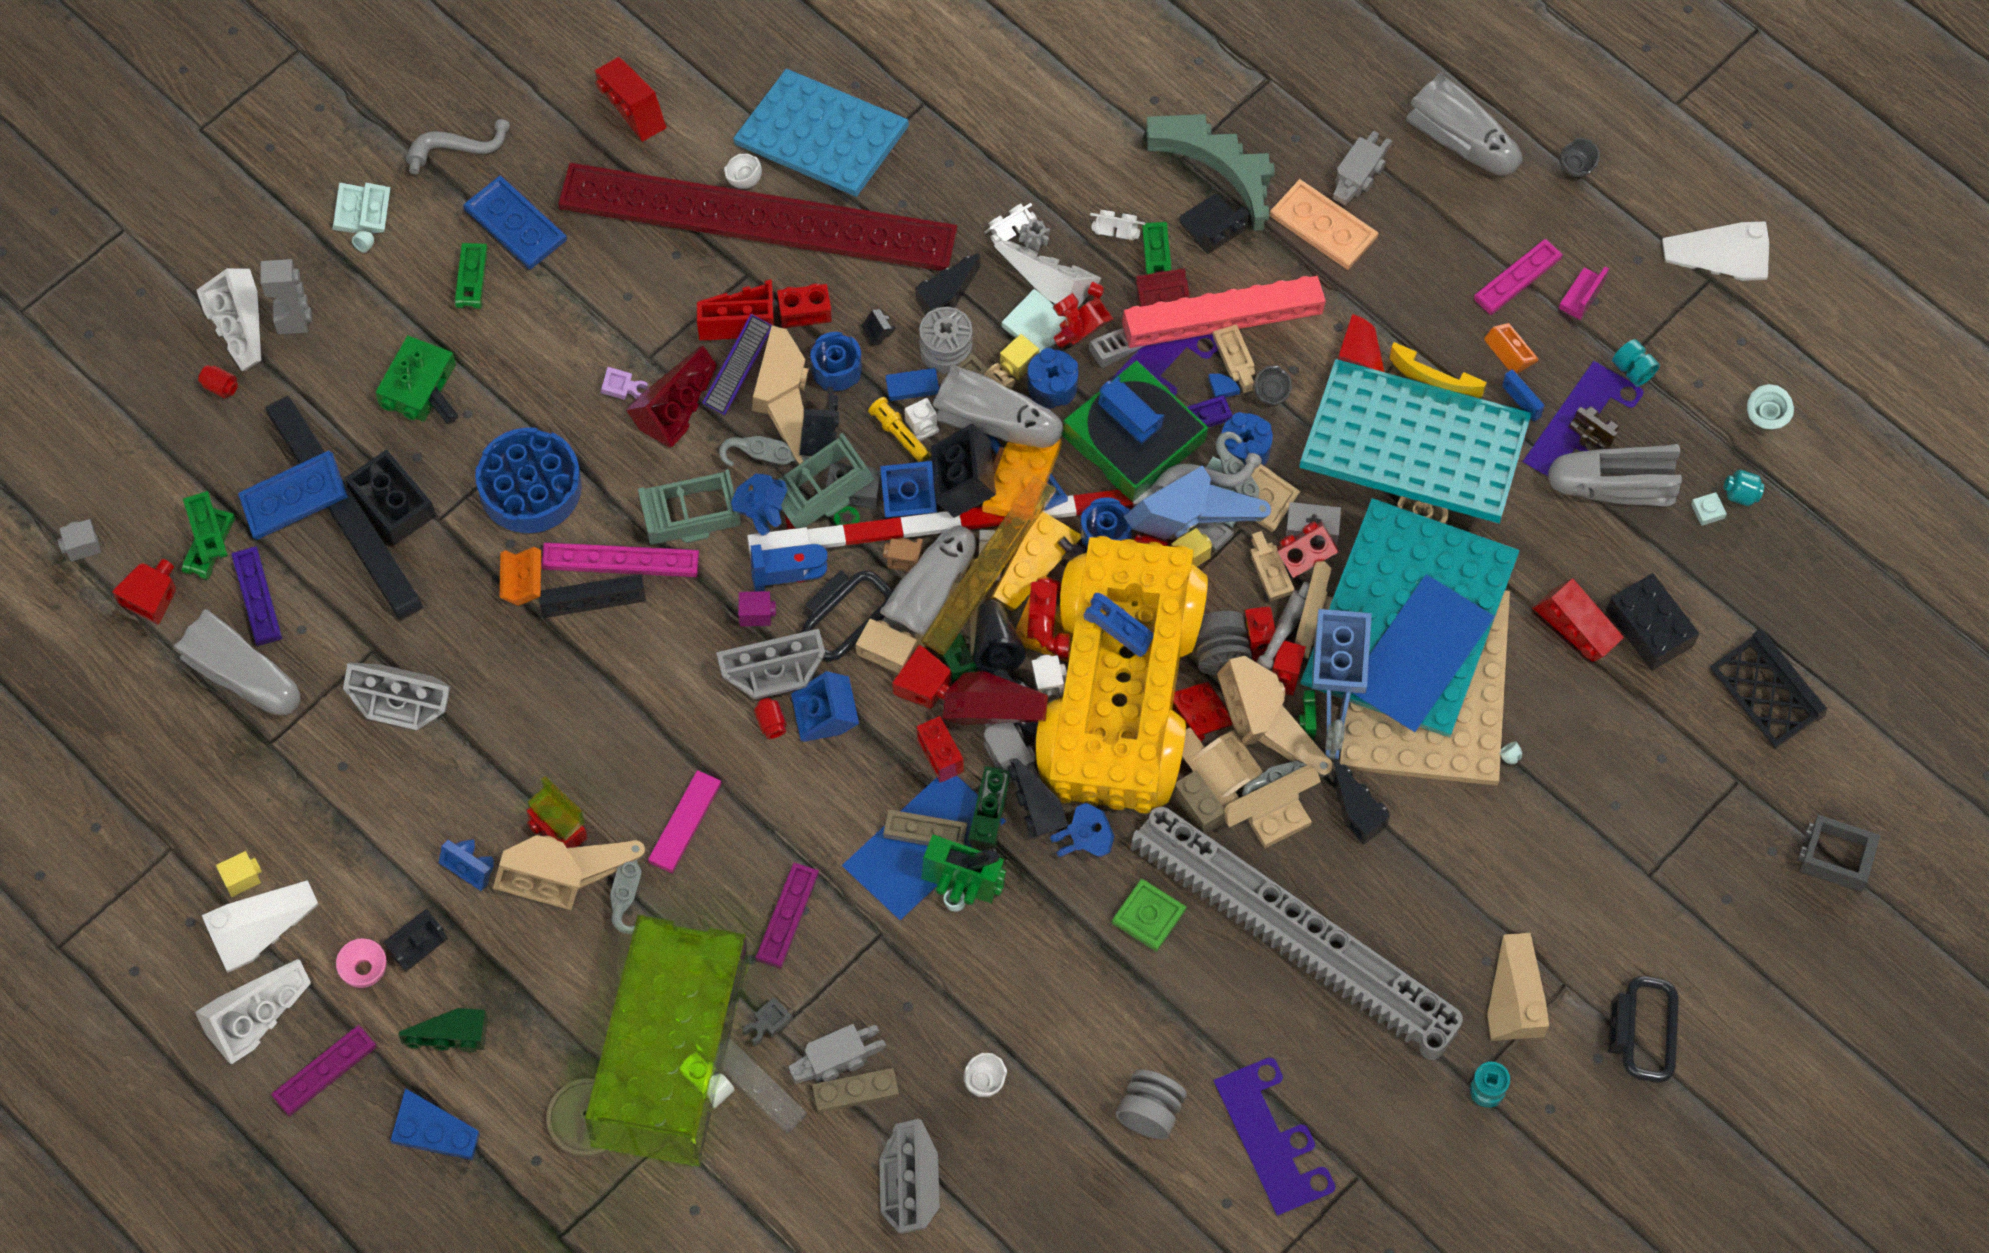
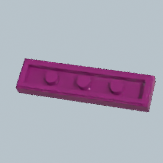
(787, 915)
(323, 1070)

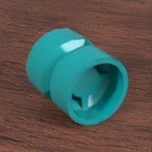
(1639, 366)
(1486, 1090)

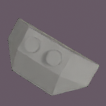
(773, 665)
(395, 694)
(909, 1178)

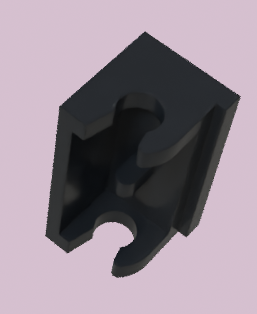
(415, 940)

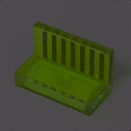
(557, 809)

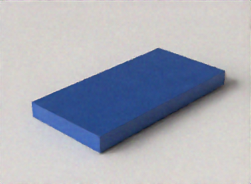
(515, 222)
(292, 495)

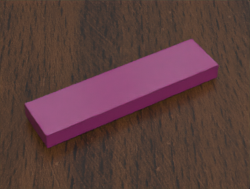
(1518, 276)
(684, 821)

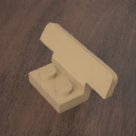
(1315, 600)
(1222, 764)
(1275, 808)

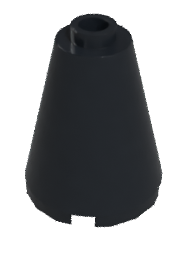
(996, 639)

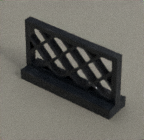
(1789, 680)

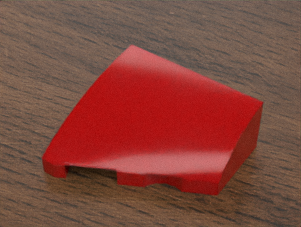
(1361, 345)

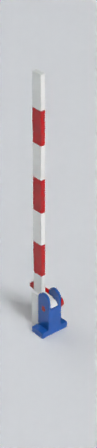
(802, 555)

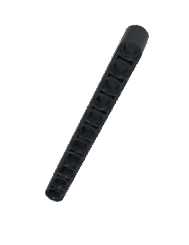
(348, 515)

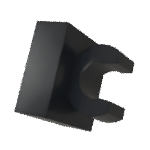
(877, 327)

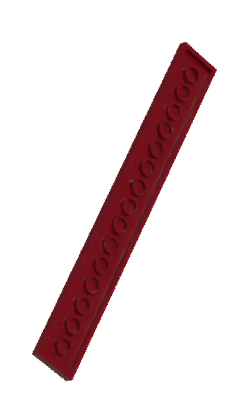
(758, 217)

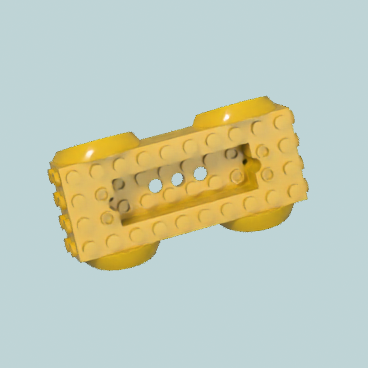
(1132, 751)

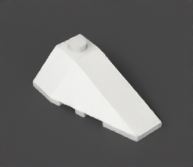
(252, 924)

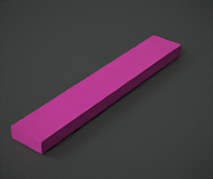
(620, 559)

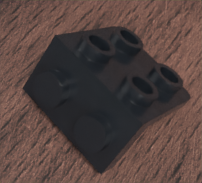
(1214, 223)
(819, 426)

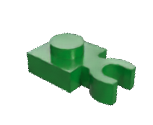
(1308, 719)

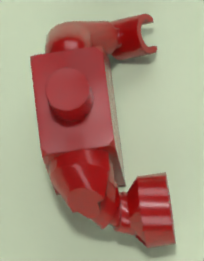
(1083, 321)
(1042, 616)

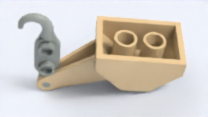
(779, 396)
(1257, 714)
(553, 874)

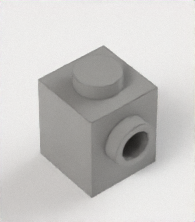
(79, 540)

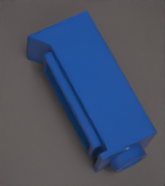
(1129, 410)

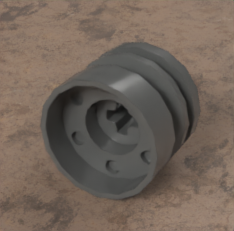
(1221, 639)

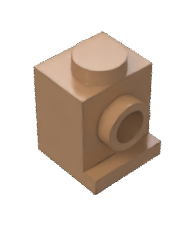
(902, 553)

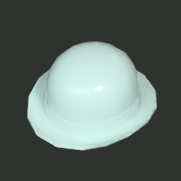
(1770, 407)

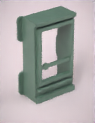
(832, 498)
(657, 516)

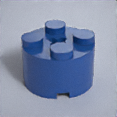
(836, 361)
(1052, 378)
(1255, 436)
(1106, 519)

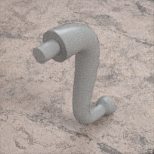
(424, 143)
(1217, 478)
(1287, 623)

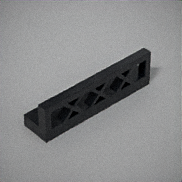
(592, 596)

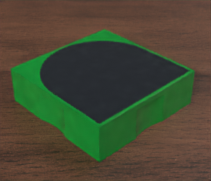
(1117, 453)

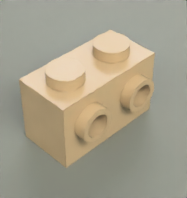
(885, 645)

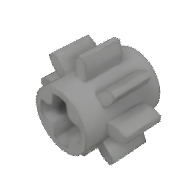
(1034, 234)

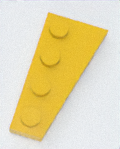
(1033, 559)

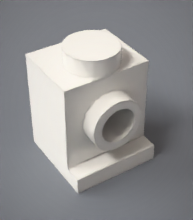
(921, 419)

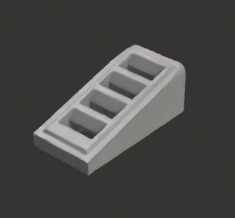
(1105, 359)

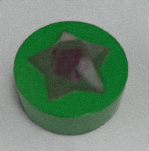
(847, 515)

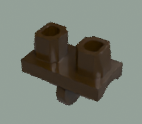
(1592, 429)

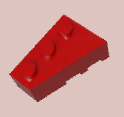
(631, 98)
(727, 314)

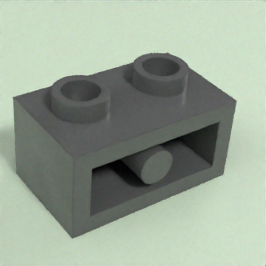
(865, 497)

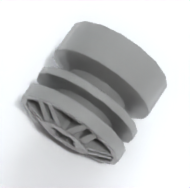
(945, 338)
(1151, 1104)

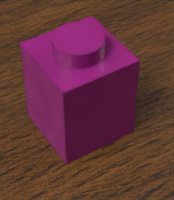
(756, 608)

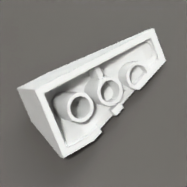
(1728, 249)
(1046, 275)
(233, 306)
(245, 1014)

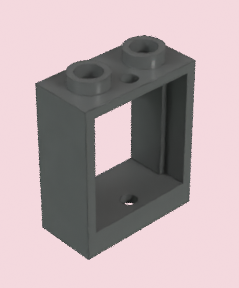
(1833, 873)

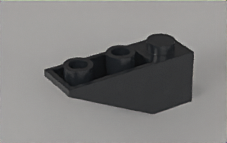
(948, 286)
(1041, 805)
(1359, 809)

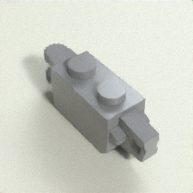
(1359, 167)
(1005, 742)
(835, 1054)

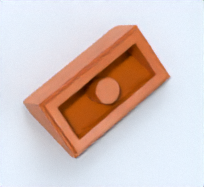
(1510, 348)

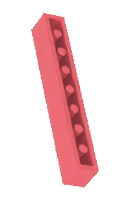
(1217, 311)

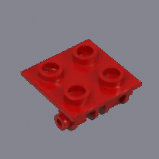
(1201, 709)

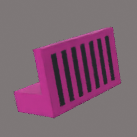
(1583, 292)

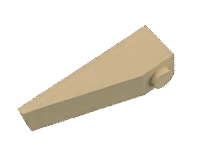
(1517, 995)

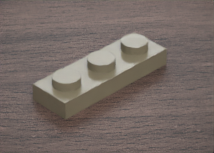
(919, 828)
(855, 1090)

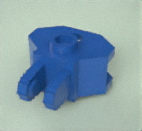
(762, 502)
(1084, 834)

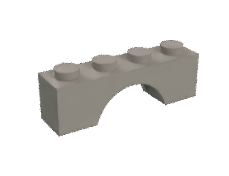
(291, 307)

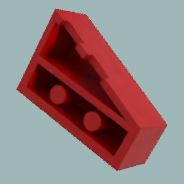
(1579, 620)

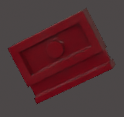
(1162, 287)

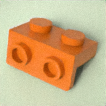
(520, 576)

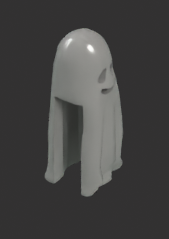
(1463, 126)
(995, 410)
(1650, 482)
(930, 583)
(231, 662)

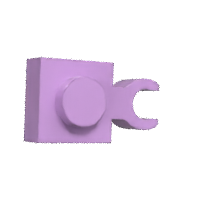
(618, 384)

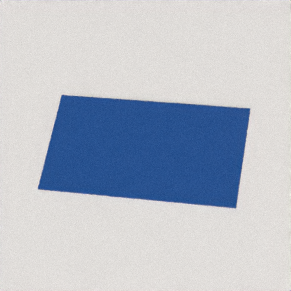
(1422, 652)
(894, 867)

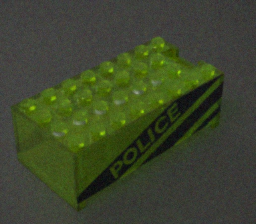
(667, 1041)

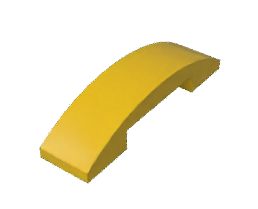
(1405, 362)

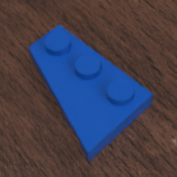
(432, 1129)

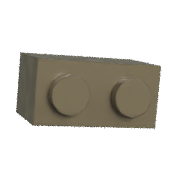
(1199, 803)

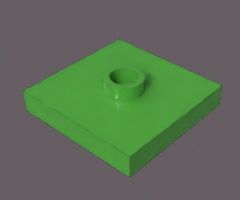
(1149, 915)

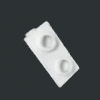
(1126, 226)
(1002, 228)

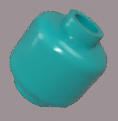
(1743, 487)

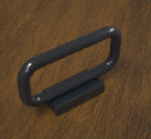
(831, 595)
(1623, 1028)

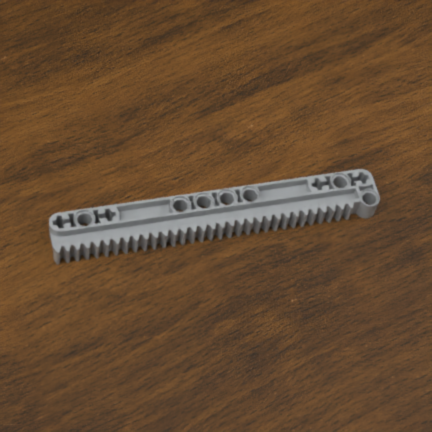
(1350, 968)

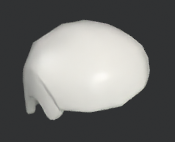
(743, 171)
(985, 1075)

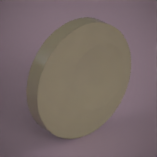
(567, 1119)

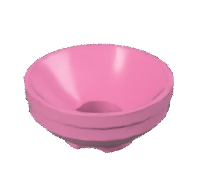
(361, 951)

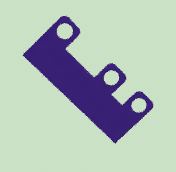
(1159, 357)
(1592, 390)
(1265, 1145)

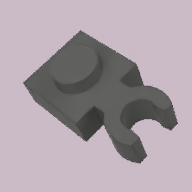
(769, 1019)

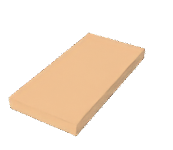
(1323, 224)

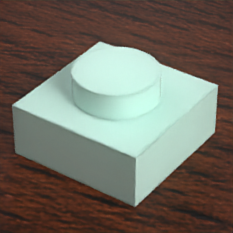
(1708, 509)

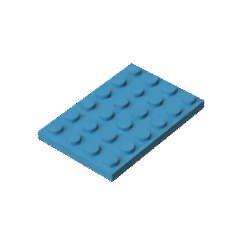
(821, 132)

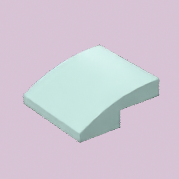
(361, 208)
(1034, 320)

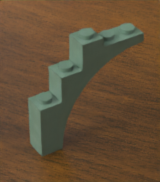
(1222, 152)

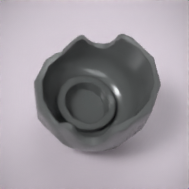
(1579, 157)
(1272, 385)

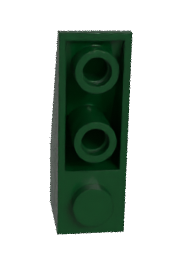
(989, 809)
(453, 1029)

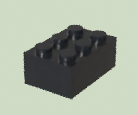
(963, 470)
(390, 497)
(1652, 621)

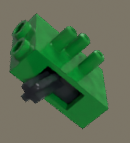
(416, 381)
(963, 869)

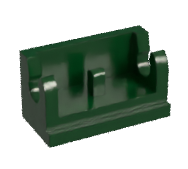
(958, 659)

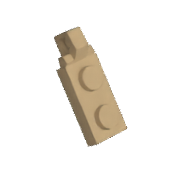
(1235, 356)
(1270, 568)

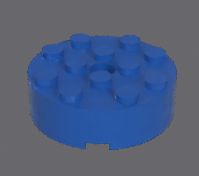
(505, 483)

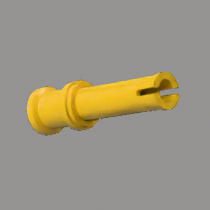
(894, 420)

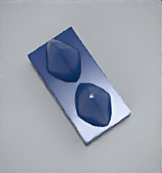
(460, 861)

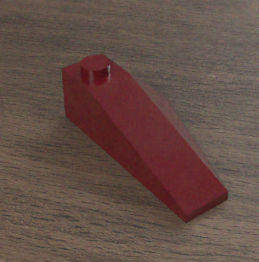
(669, 402)
(992, 700)

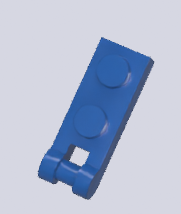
(1119, 624)

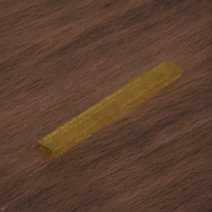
(988, 565)

